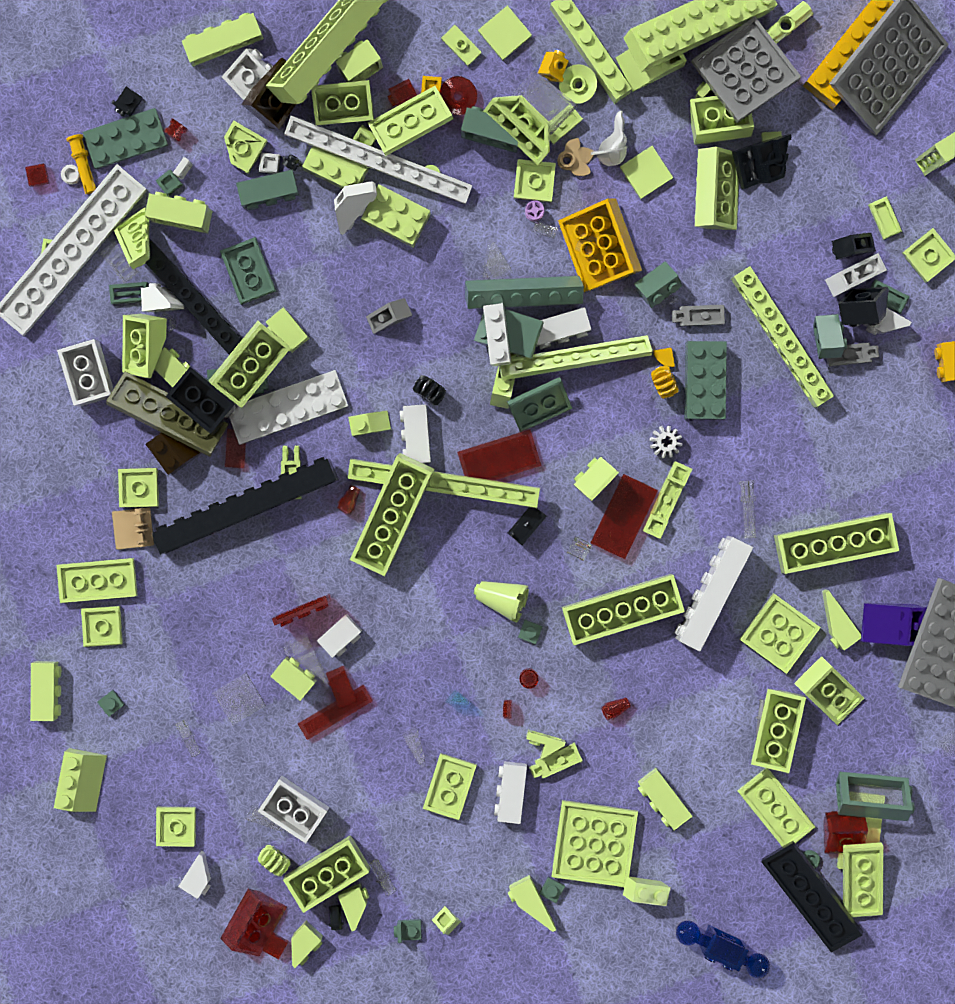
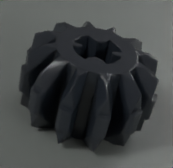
(429, 390)

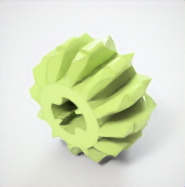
(274, 860)

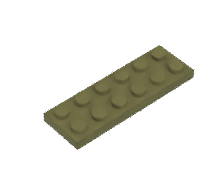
(152, 408)

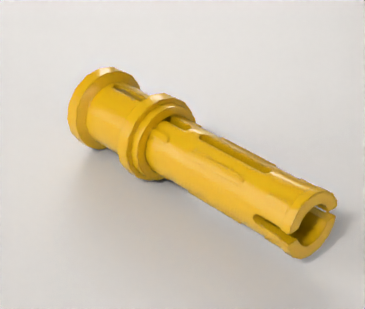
(80, 155)

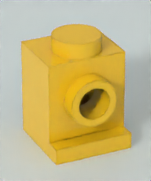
(553, 66)

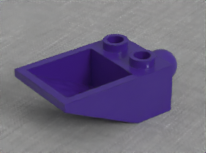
(891, 623)

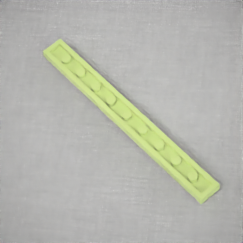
(453, 484)

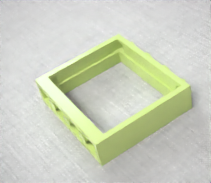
(937, 155)

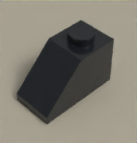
(853, 245)

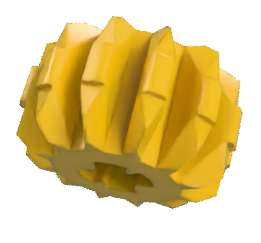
(664, 382)

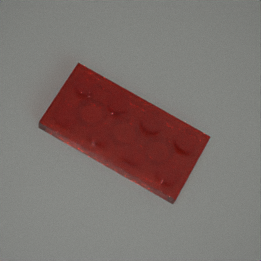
(500, 457)
(624, 516)

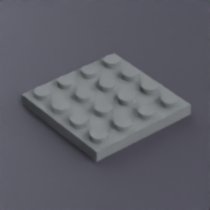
(746, 69)

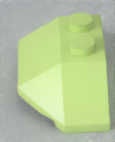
(523, 124)

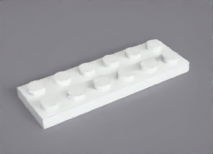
(288, 407)

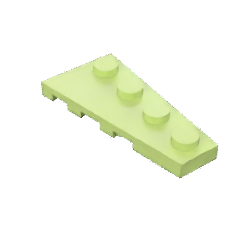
(134, 238)

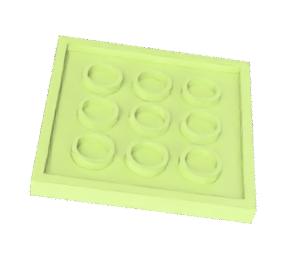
(594, 843)

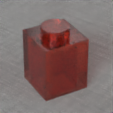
(401, 93)

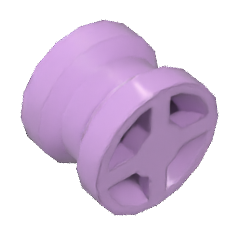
(533, 208)

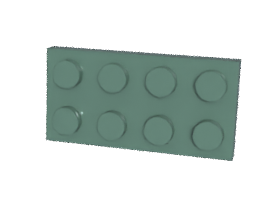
(125, 138)

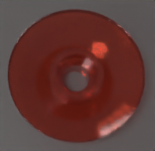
(463, 87)

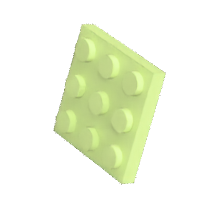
(779, 633)

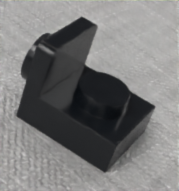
(127, 102)

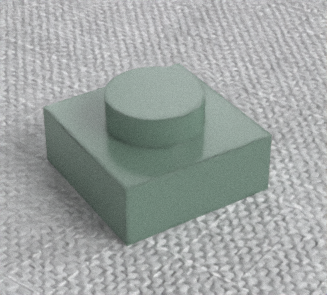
(530, 631)
(111, 703)
(552, 889)

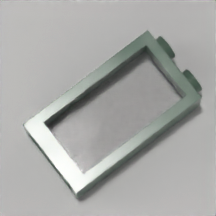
(874, 796)

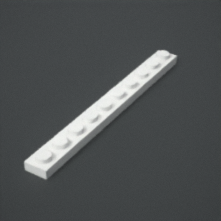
(376, 160)

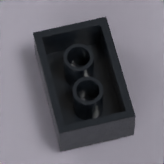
(201, 401)

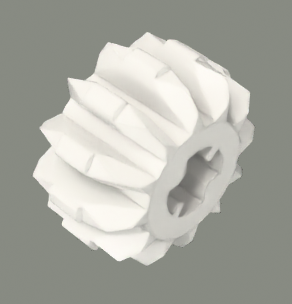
(668, 448)

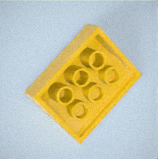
(613, 253)

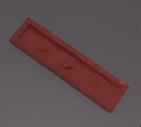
(332, 714)

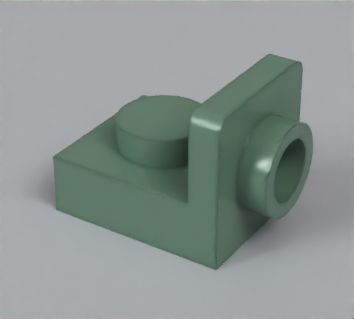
(408, 930)

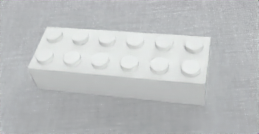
(713, 592)

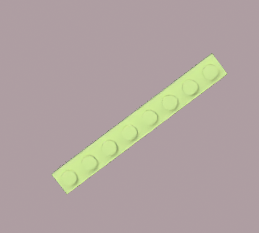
(577, 357)

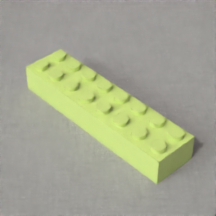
(689, 28)
(321, 49)

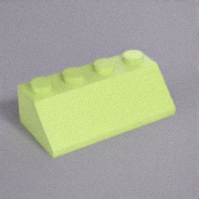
(716, 190)
(778, 730)

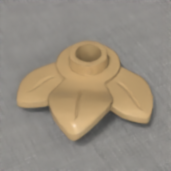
(579, 158)

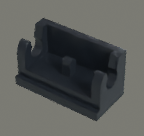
(526, 524)

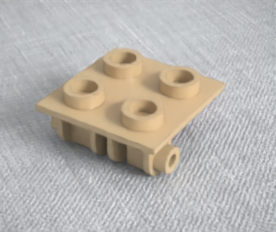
(132, 528)

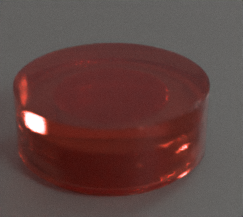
(507, 709)

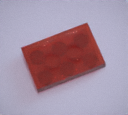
(302, 610)

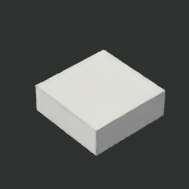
(269, 163)
(183, 168)

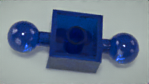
(723, 948)

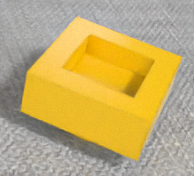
(430, 81)

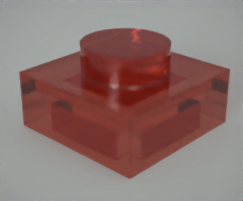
(37, 175)
(275, 945)

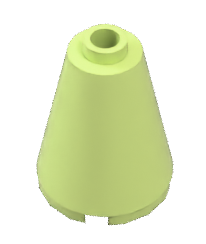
(503, 598)

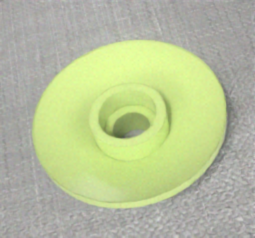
(575, 74)

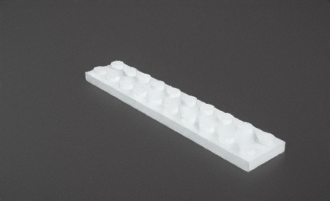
(70, 249)

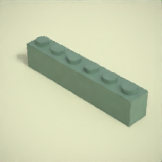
(524, 291)

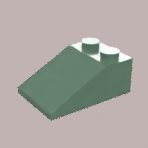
(483, 129)
(522, 333)

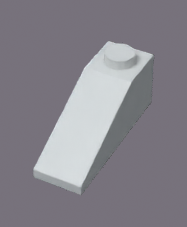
(855, 274)

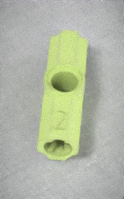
(793, 18)

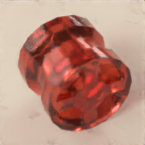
(175, 130)
(528, 678)

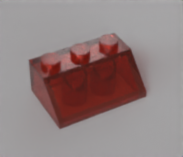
(252, 923)

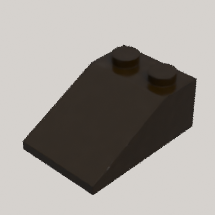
(265, 104)
(171, 452)

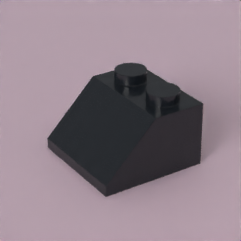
(864, 306)

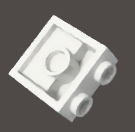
(246, 72)

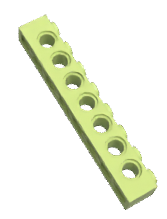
(782, 337)

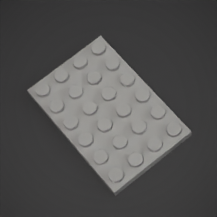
(889, 64)
(932, 657)

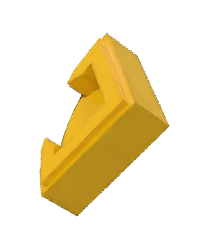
(664, 356)

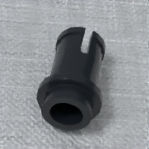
(335, 917)

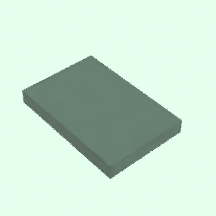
(248, 270)
(539, 404)

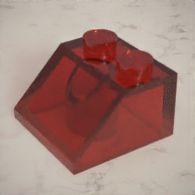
(843, 830)

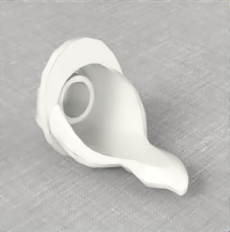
(613, 149)

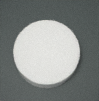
(70, 174)

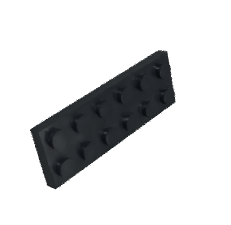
(812, 896)

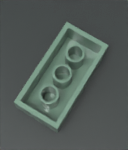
(705, 380)

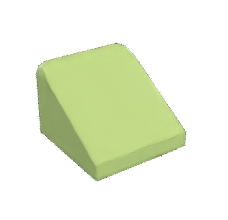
(446, 921)

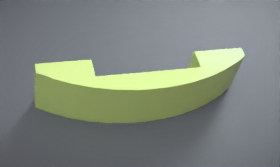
(667, 499)

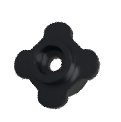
(291, 162)

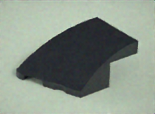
(762, 161)

